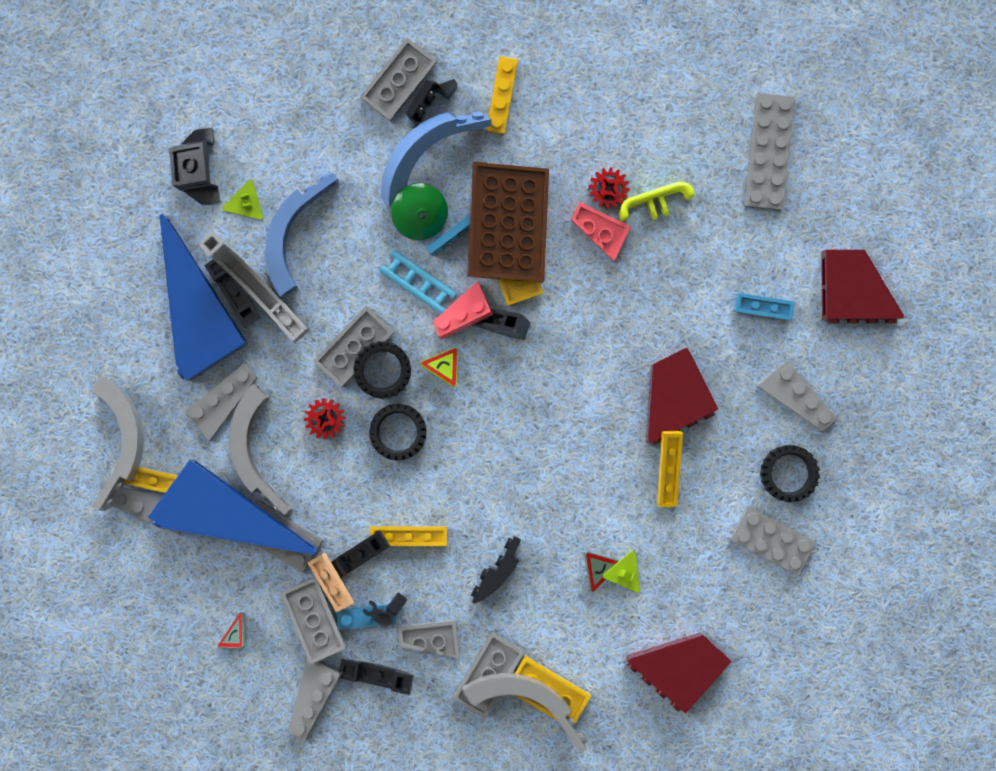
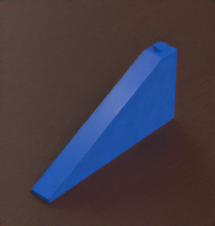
(199, 321)
(211, 507)

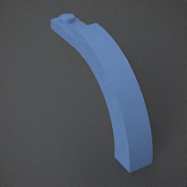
(418, 141)
(279, 230)

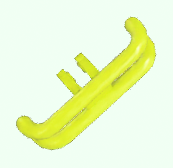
(658, 194)

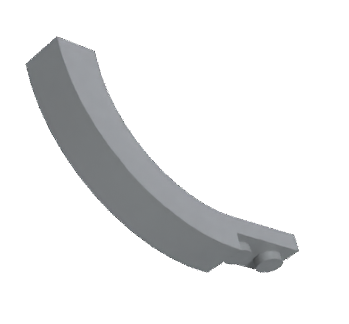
(254, 285)
(131, 439)
(241, 452)
(525, 686)

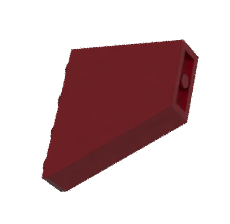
(855, 289)
(676, 396)
(680, 668)

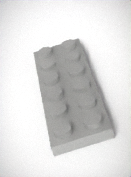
(769, 151)

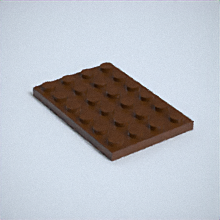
(508, 222)

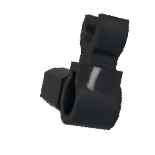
(384, 618)

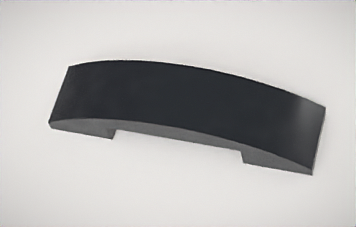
(235, 294)
(360, 553)
(377, 675)

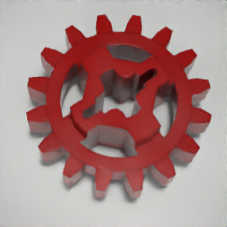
(603, 181)
(317, 415)

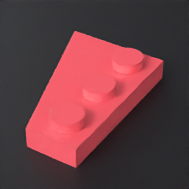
(601, 229)
(463, 312)

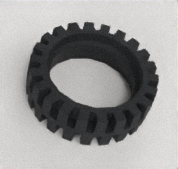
(390, 391)
(375, 432)
(813, 474)

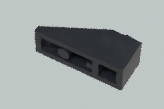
(506, 324)

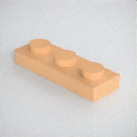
(330, 582)

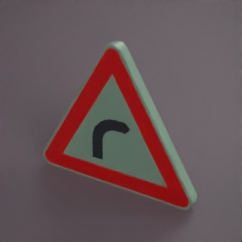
(596, 566)
(235, 635)

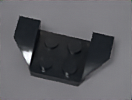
(426, 98)
(191, 167)

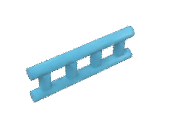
(416, 270)

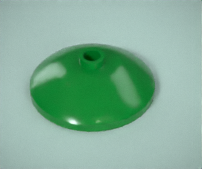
(417, 199)

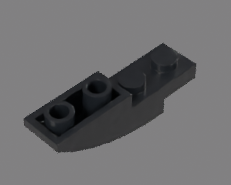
(493, 577)

